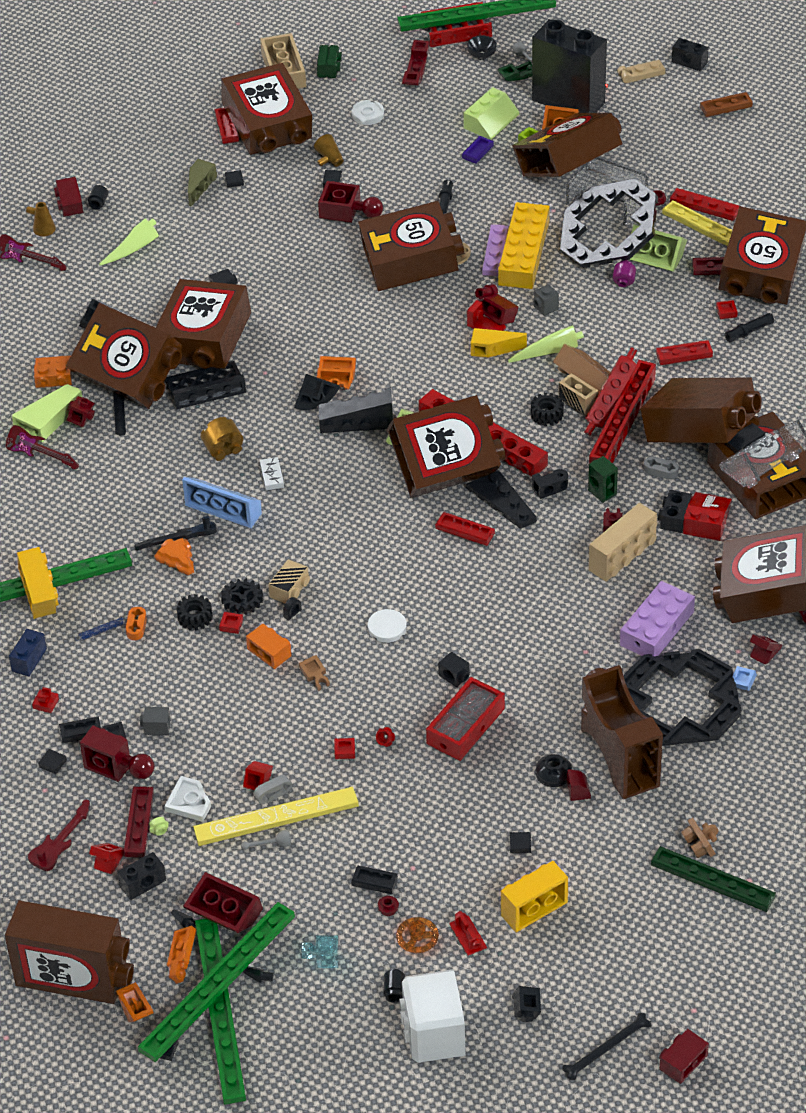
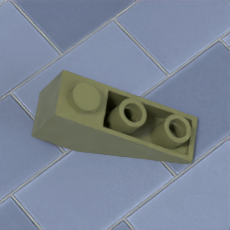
(200, 177)

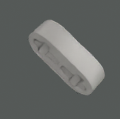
(661, 467)
(272, 789)

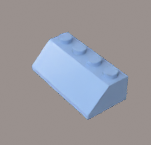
(221, 502)

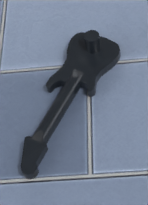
(204, 529)

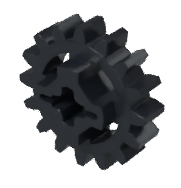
(242, 596)

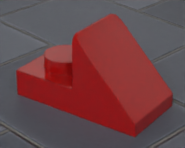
(107, 856)

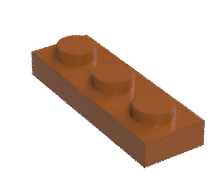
(726, 104)

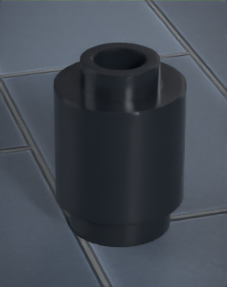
(98, 197)
(393, 985)

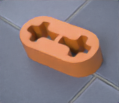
(132, 623)

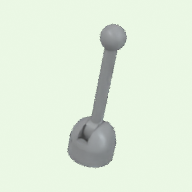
(520, 50)
(282, 838)

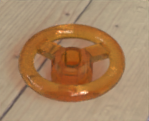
(417, 932)

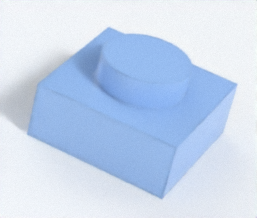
(744, 678)

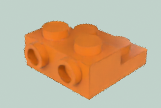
(52, 371)

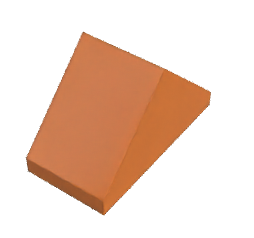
(134, 1002)

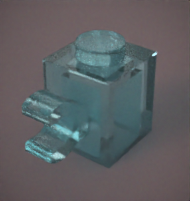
(325, 951)

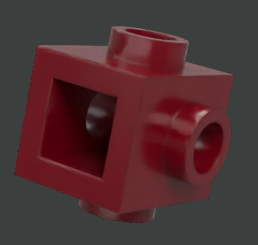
(80, 411)

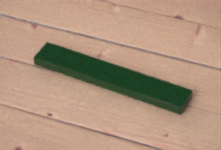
(713, 879)

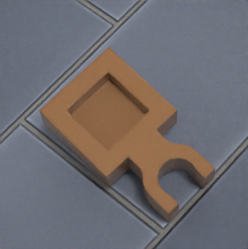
(314, 670)

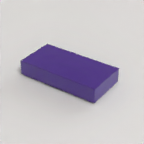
(477, 149)

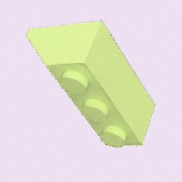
(490, 114)
(661, 251)

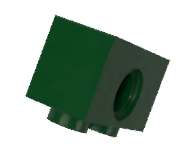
(602, 479)

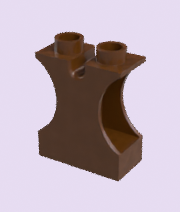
(622, 732)

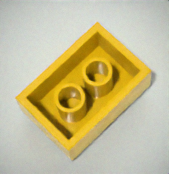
(37, 582)
(534, 896)

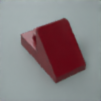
(764, 648)

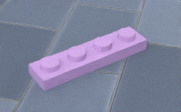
(494, 249)

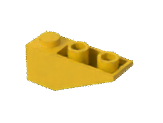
(494, 342)

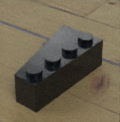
(357, 413)

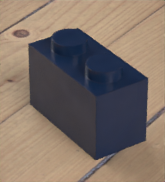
(27, 652)

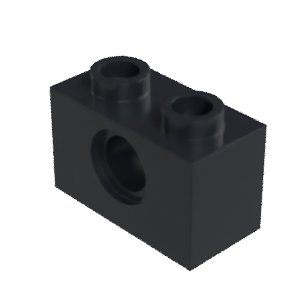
(690, 54)
(141, 876)

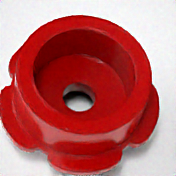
(380, 736)

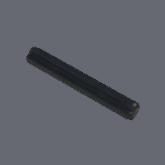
(119, 414)

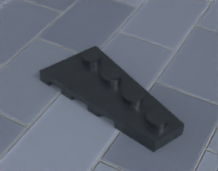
(503, 497)

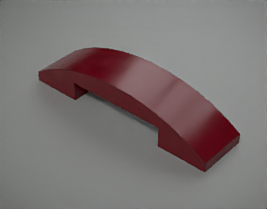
(417, 63)

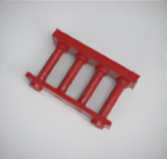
(460, 34)

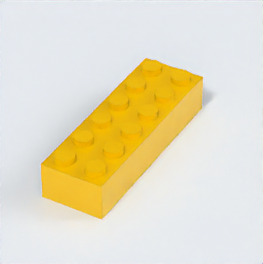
(524, 245)

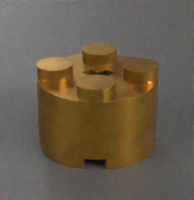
(222, 438)

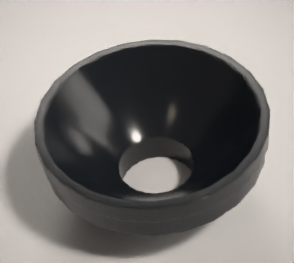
(481, 44)
(550, 775)

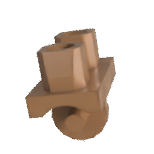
(703, 846)

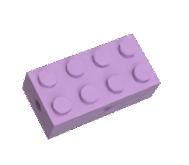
(657, 620)

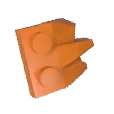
(337, 370)

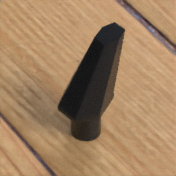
(184, 919)
(258, 974)

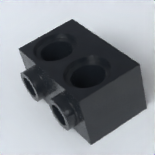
(674, 510)

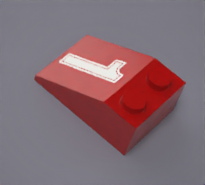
(706, 516)

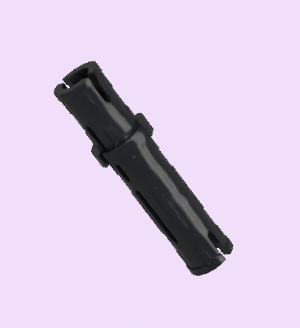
(445, 195)
(743, 330)

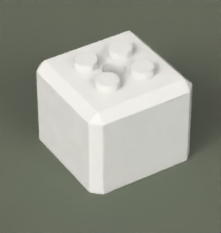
(432, 1016)

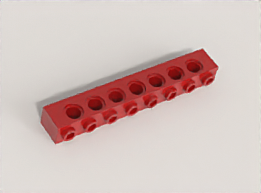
(624, 412)
(518, 451)

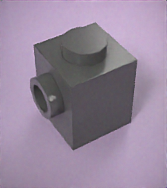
(546, 300)
(156, 721)

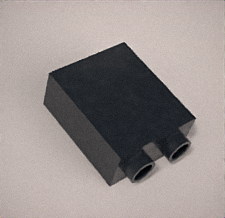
(568, 67)

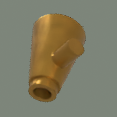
(328, 149)
(43, 221)

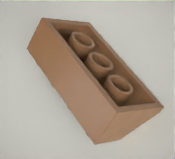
(582, 366)

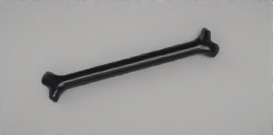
(640, 1022)

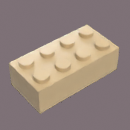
(284, 50)
(622, 542)

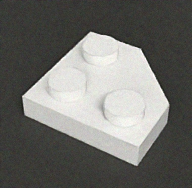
(188, 800)

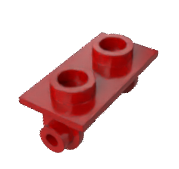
(467, 934)

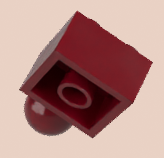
(342, 200)
(110, 756)

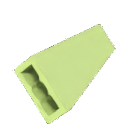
(47, 413)

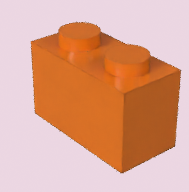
(268, 646)

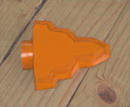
(176, 555)

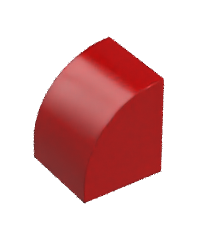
(256, 774)

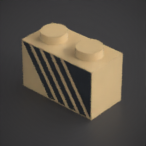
(577, 393)
(289, 581)

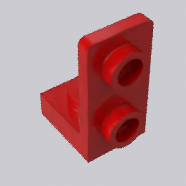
(476, 319)

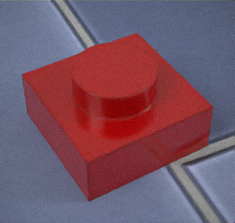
(726, 309)
(231, 622)
(344, 748)

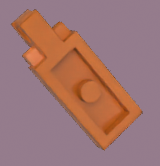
(180, 953)

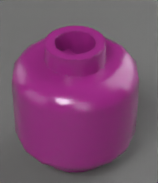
(624, 273)

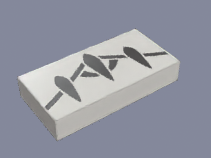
(271, 473)

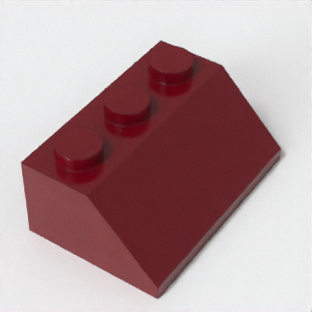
(224, 903)

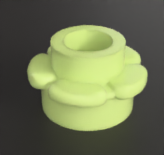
(158, 826)

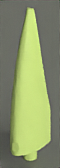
(139, 237)
(549, 344)

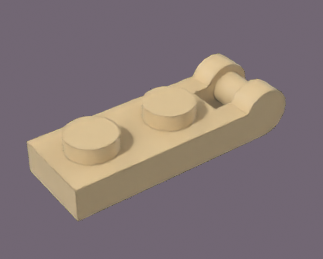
(641, 71)

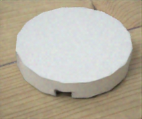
(367, 112)
(387, 625)

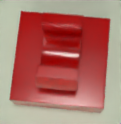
(45, 700)

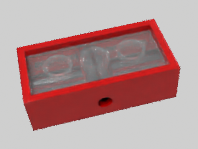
(465, 718)

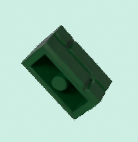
(329, 61)

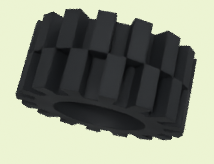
(550, 416)
(194, 620)

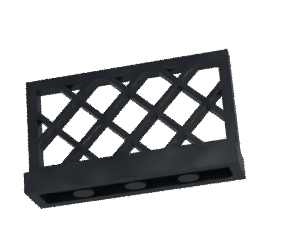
(202, 392)

